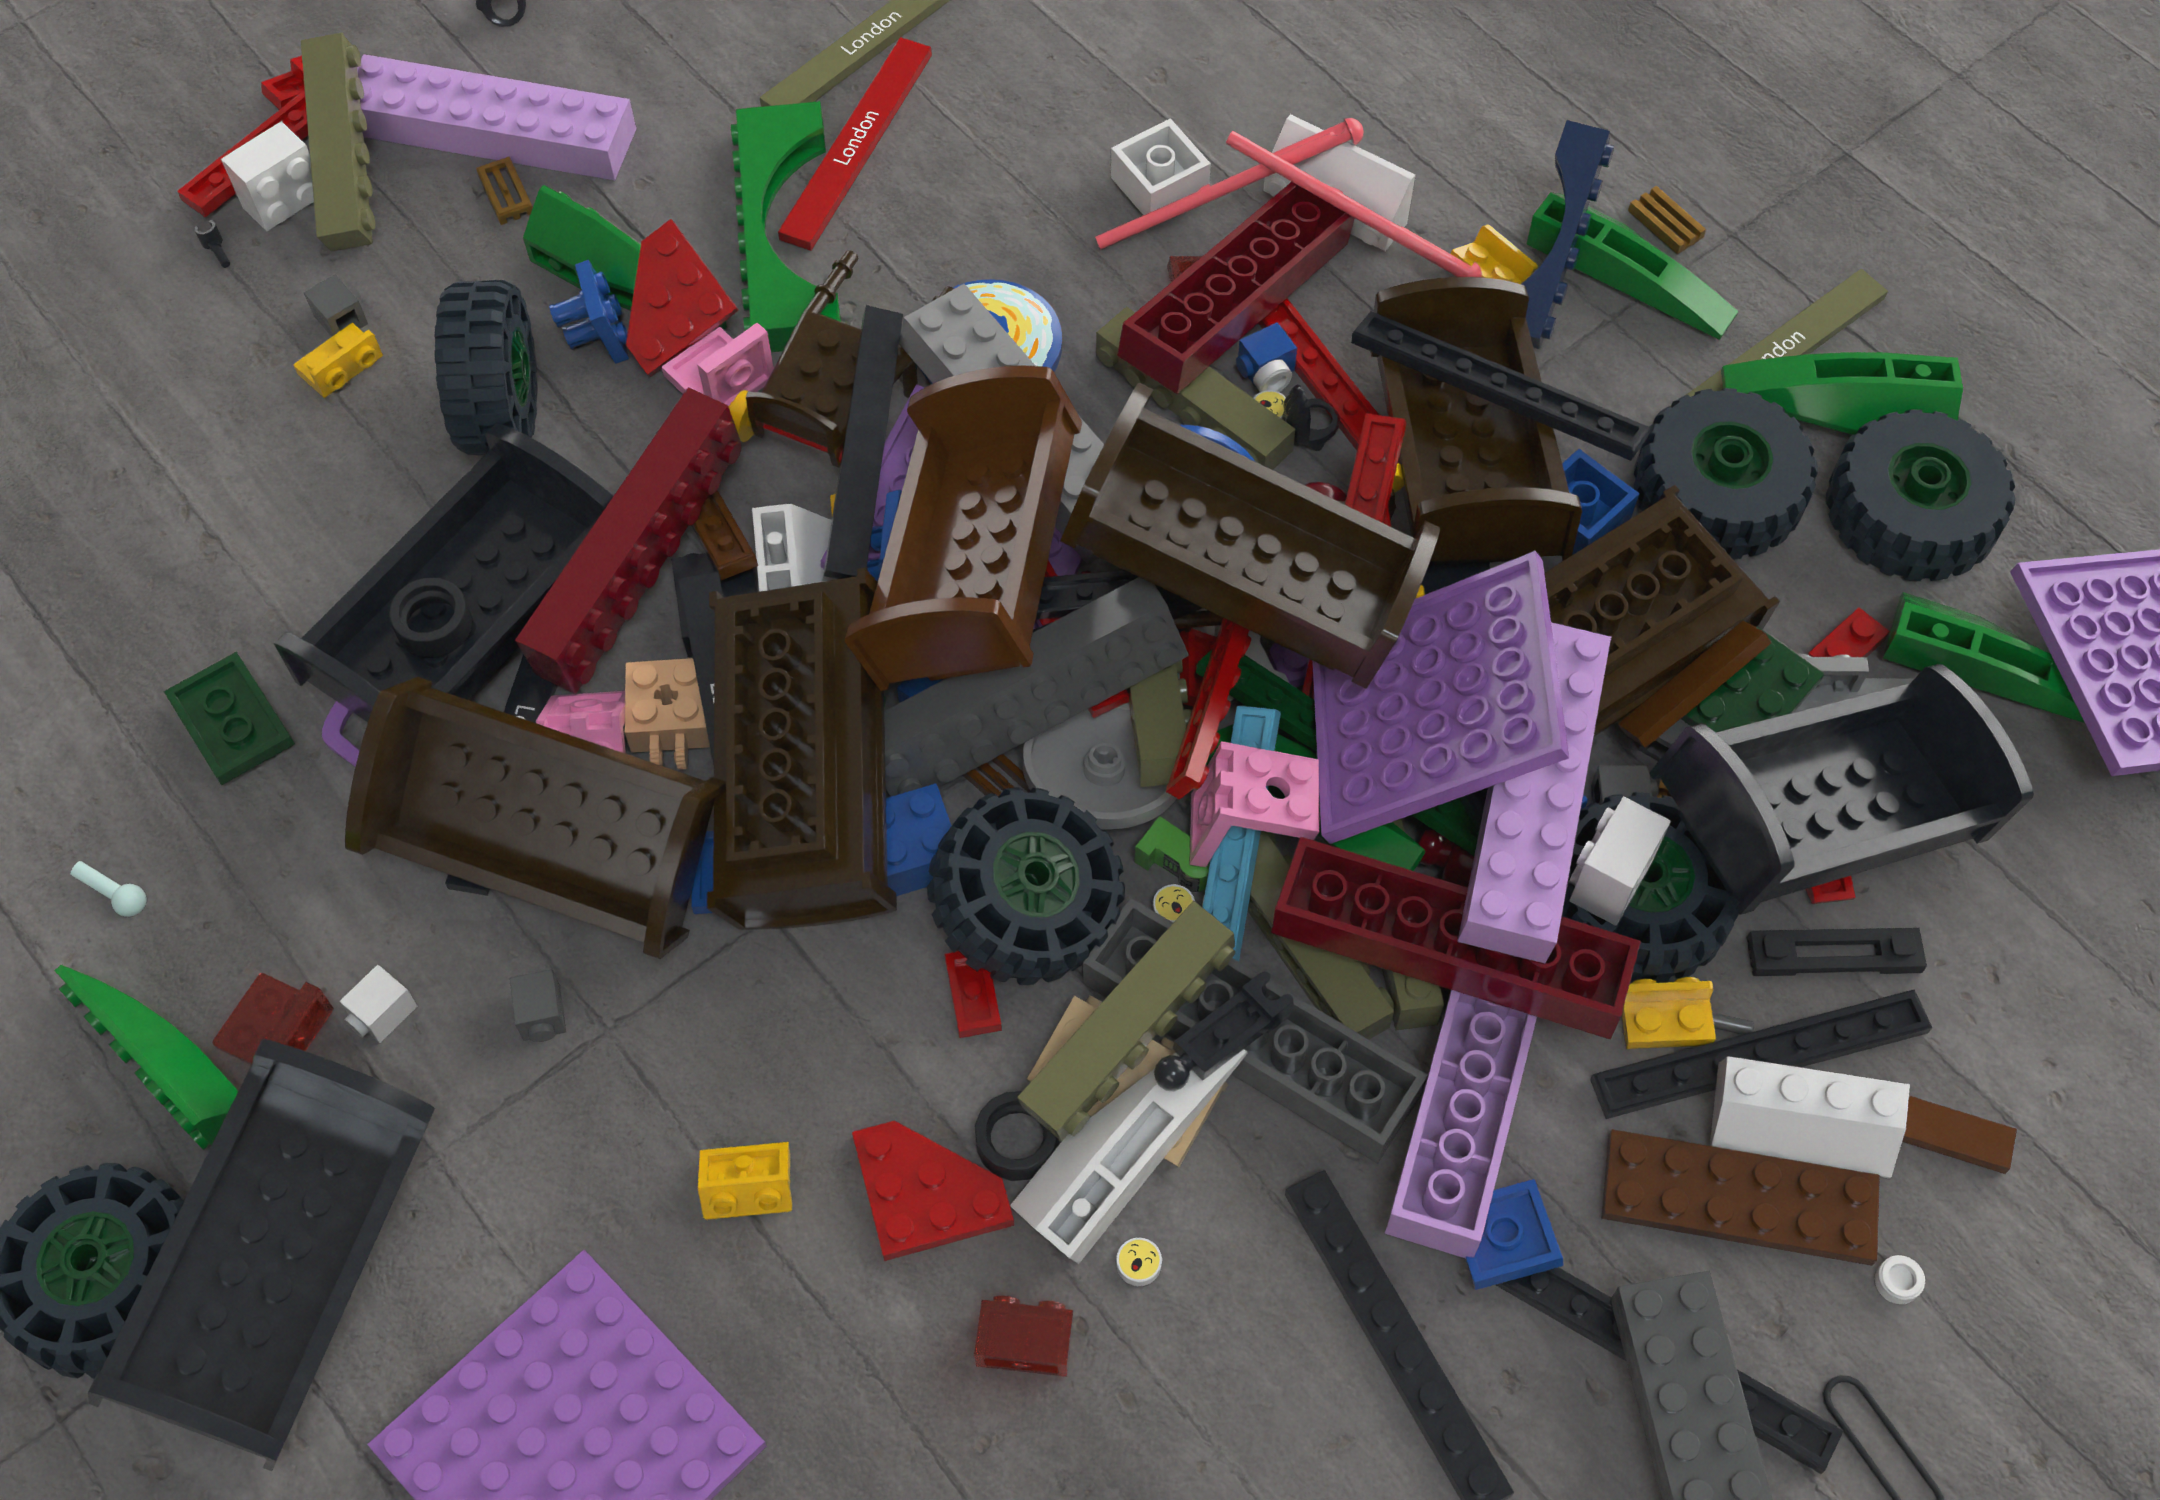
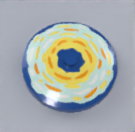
(1024, 317)

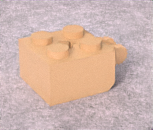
(664, 709)

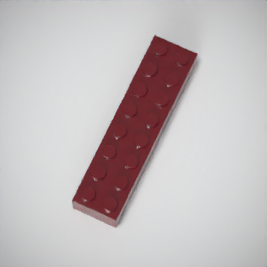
(1233, 287)
(630, 542)
(1413, 929)

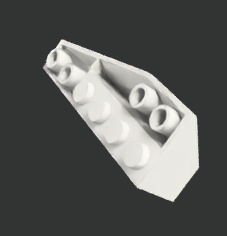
(789, 546)
(1111, 1158)

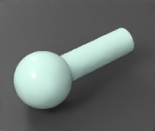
(125, 899)

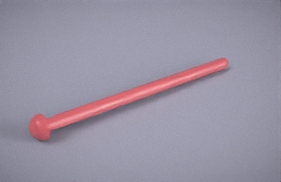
(1348, 130)
(1353, 208)

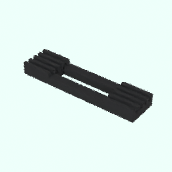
(1776, 955)

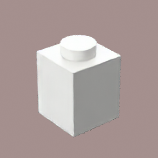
(377, 1004)

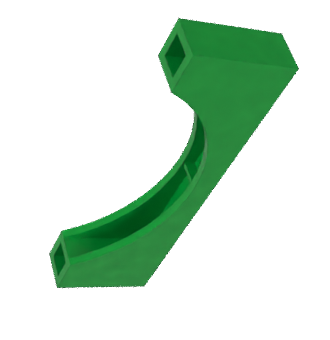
(771, 148)

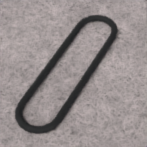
(1827, 1399)

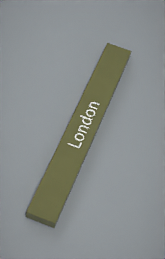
(850, 52)
(1812, 325)

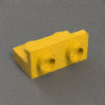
(1496, 257)
(339, 359)
(1668, 1014)
(745, 1180)

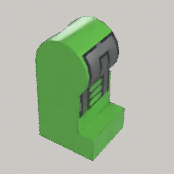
(1171, 850)

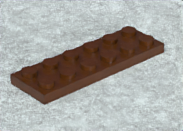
(1742, 1197)

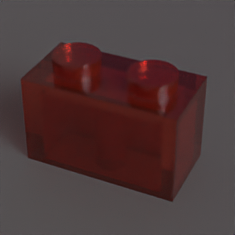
(1024, 1336)

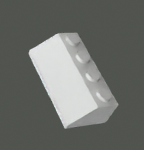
(1354, 172)
(1809, 1115)

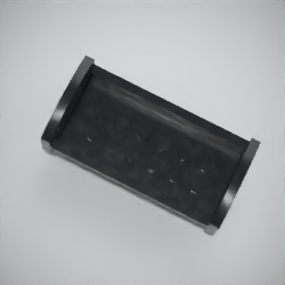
(492, 535)
(1845, 786)
(265, 1251)

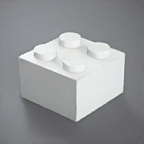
(1158, 167)
(271, 175)
(1617, 859)

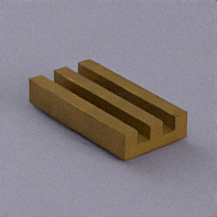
(513, 209)
(1670, 216)

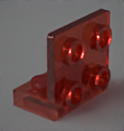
(273, 1013)

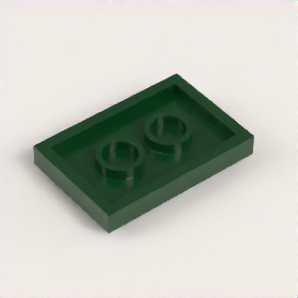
(1761, 690)
(229, 718)

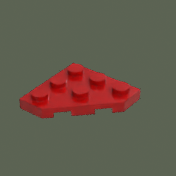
(672, 299)
(925, 1191)

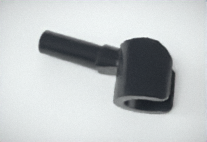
(212, 240)

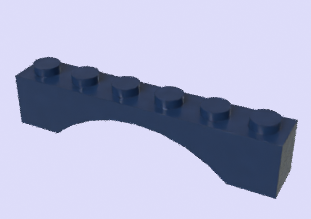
(1578, 164)

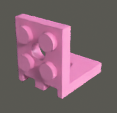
(723, 365)
(589, 717)
(1238, 797)

